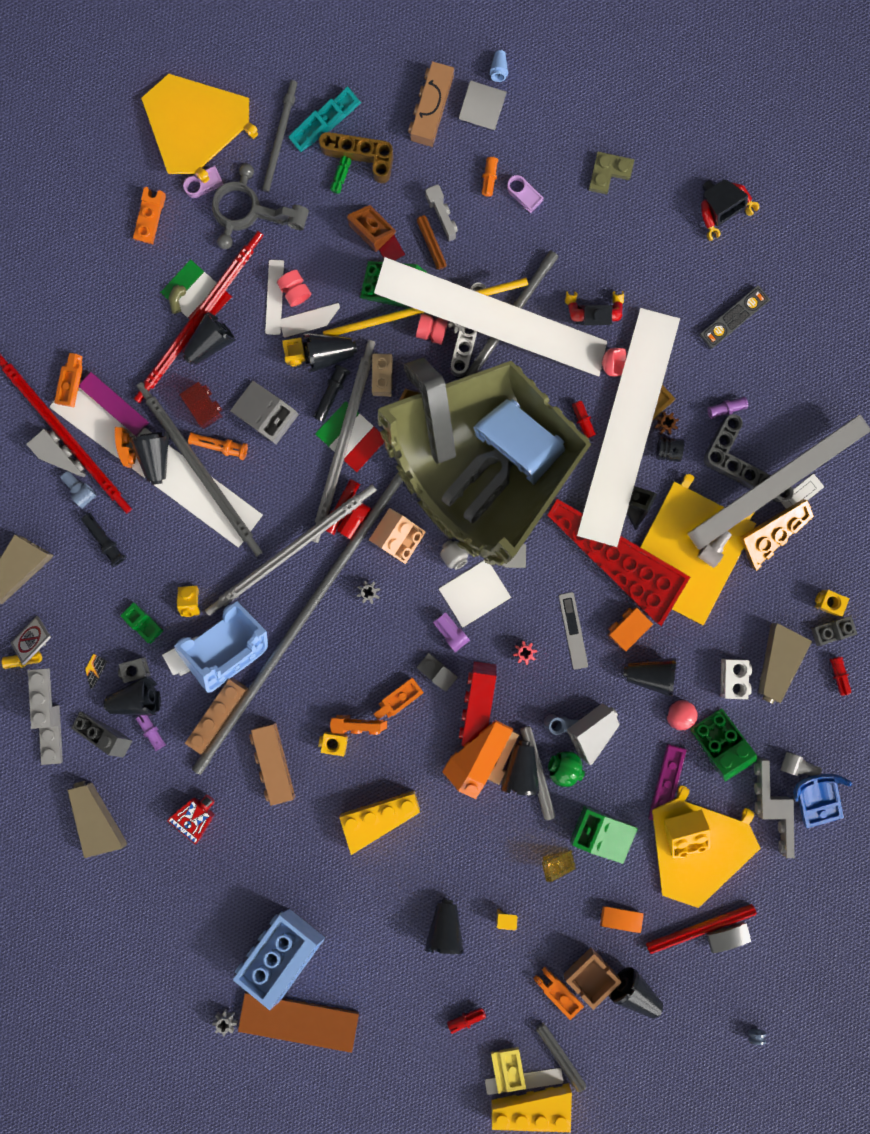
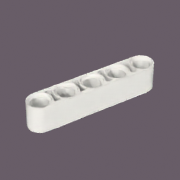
(464, 339)

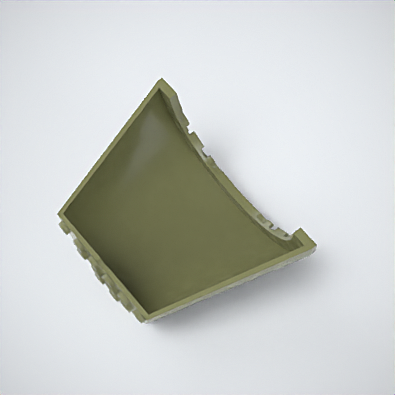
(521, 504)

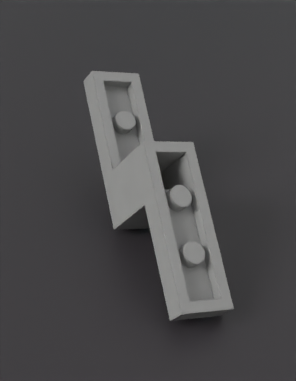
(45, 716)
(774, 807)

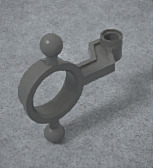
(292, 217)

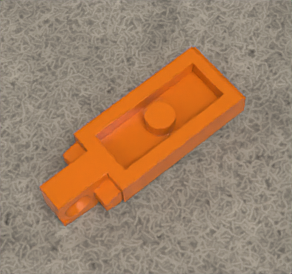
(69, 381)
(399, 699)

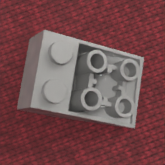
(264, 412)

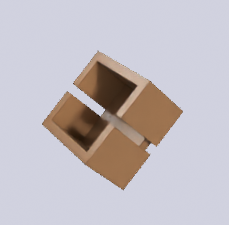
(593, 977)

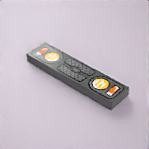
(734, 317)

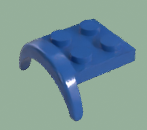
(820, 798)

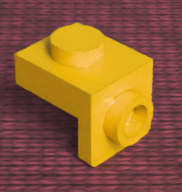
(294, 351)
(188, 601)

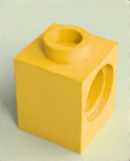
(839, 602)
(340, 738)

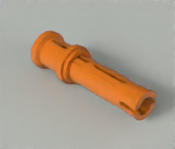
(227, 448)

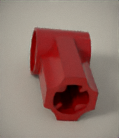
(353, 520)

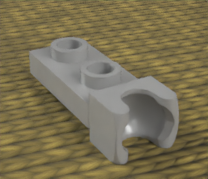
(436, 199)

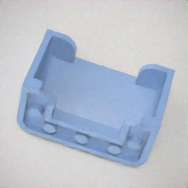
(520, 439)
(224, 648)

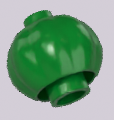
(566, 769)

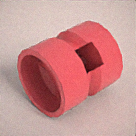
(292, 285)
(431, 328)

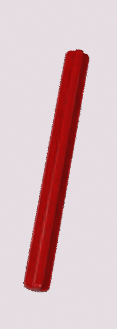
(701, 929)

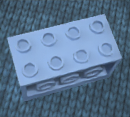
(278, 958)

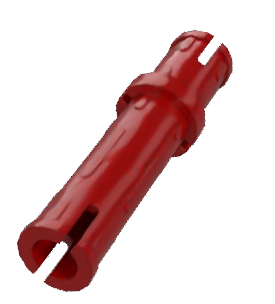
(349, 492)

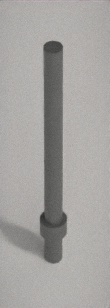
(289, 100)

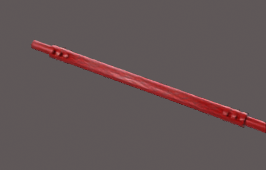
(207, 305)
(64, 435)

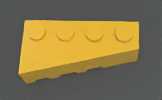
(374, 820)
(534, 1111)

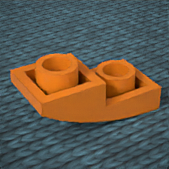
(125, 453)
(621, 919)

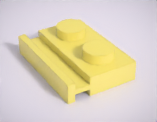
(508, 1070)

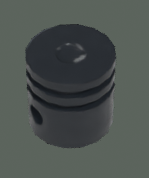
(665, 449)

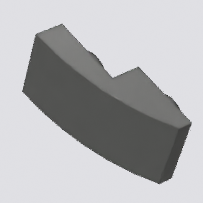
(834, 631)
(729, 938)

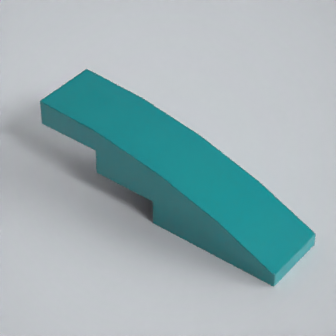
(325, 119)

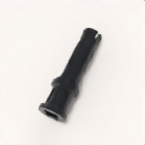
(334, 385)
(107, 546)

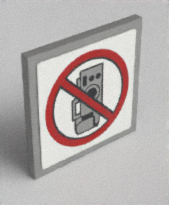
(30, 640)

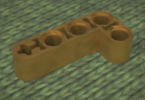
(356, 154)

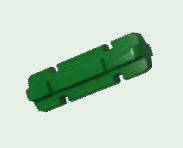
(340, 174)

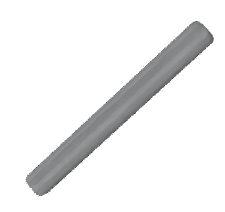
(544, 797)

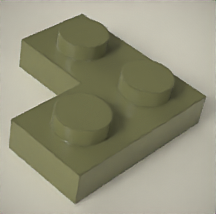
(606, 167)

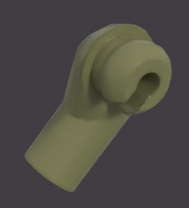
(174, 297)

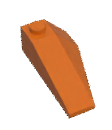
(474, 763)

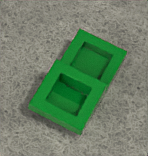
(141, 622)

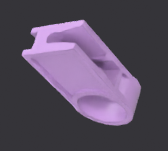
(214, 182)
(528, 197)

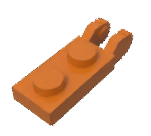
(559, 994)

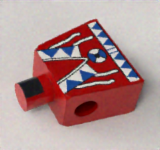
(193, 818)

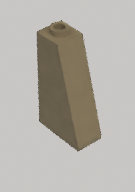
(19, 564)
(781, 661)
(93, 821)

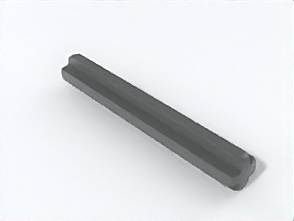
(561, 1057)

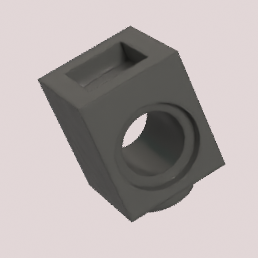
(141, 666)

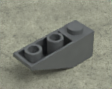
(101, 735)

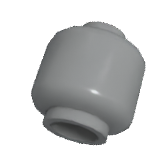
(453, 555)

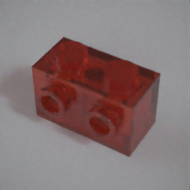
(201, 405)

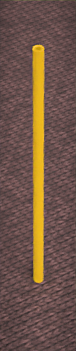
(412, 311)

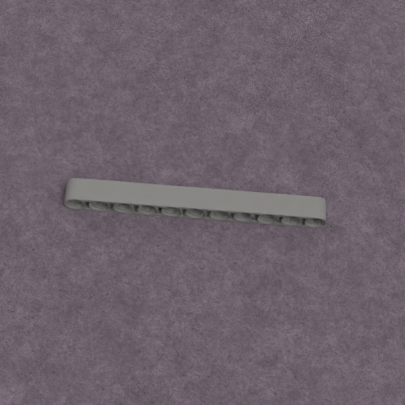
(779, 482)

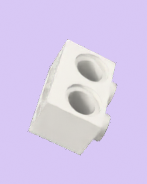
(729, 679)

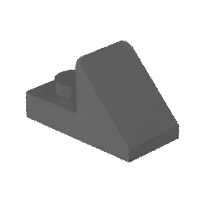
(437, 672)

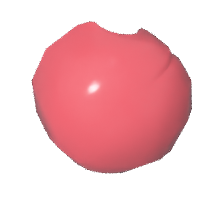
(614, 361)
(682, 715)

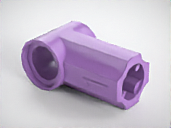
(453, 635)

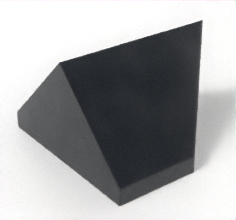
(639, 505)

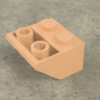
(397, 535)

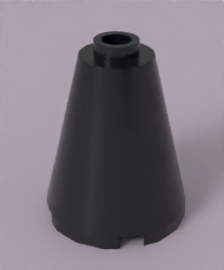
(207, 339)
(327, 350)
(152, 455)
(652, 674)
(135, 699)
(521, 770)
(445, 930)
(636, 994)

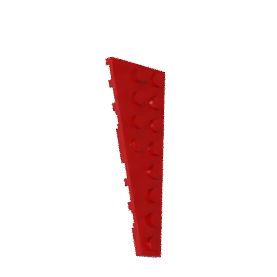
(637, 572)

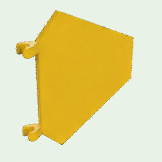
(194, 122)
(702, 874)

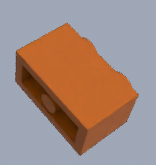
(629, 628)

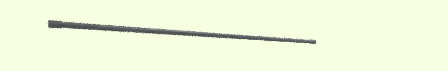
(205, 758)

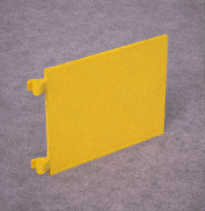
(670, 542)

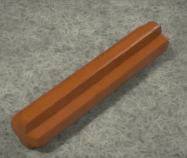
(431, 242)

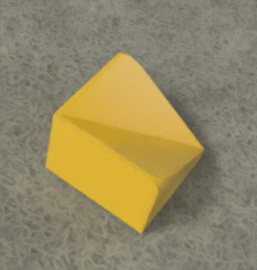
(506, 921)

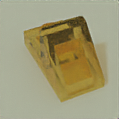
(558, 865)

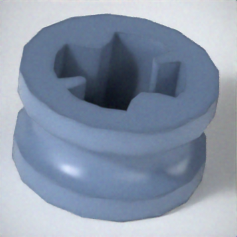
(757, 1037)

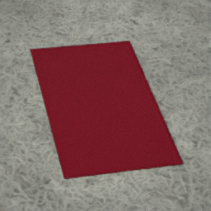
(392, 249)

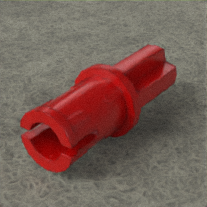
(583, 419)
(841, 676)
(466, 1020)

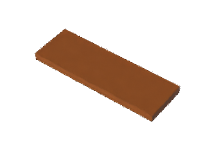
(300, 1023)

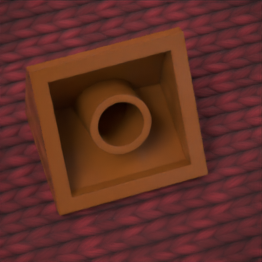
(371, 227)

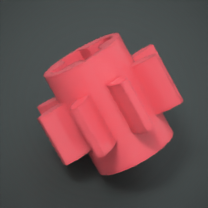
(520, 649)

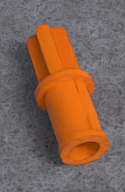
(489, 176)

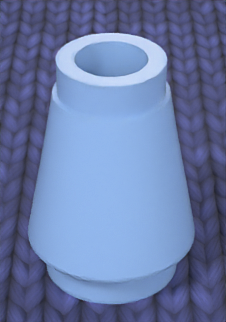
(499, 67)

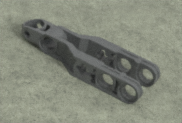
(471, 474)

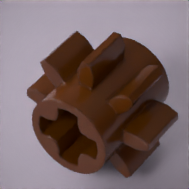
(668, 418)

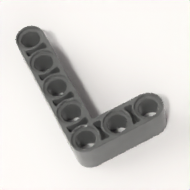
(436, 408)
(740, 466)

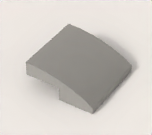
(482, 105)

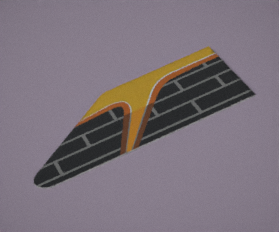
(95, 669)

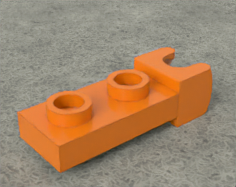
(149, 216)
(343, 723)

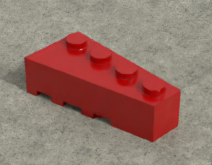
(478, 701)

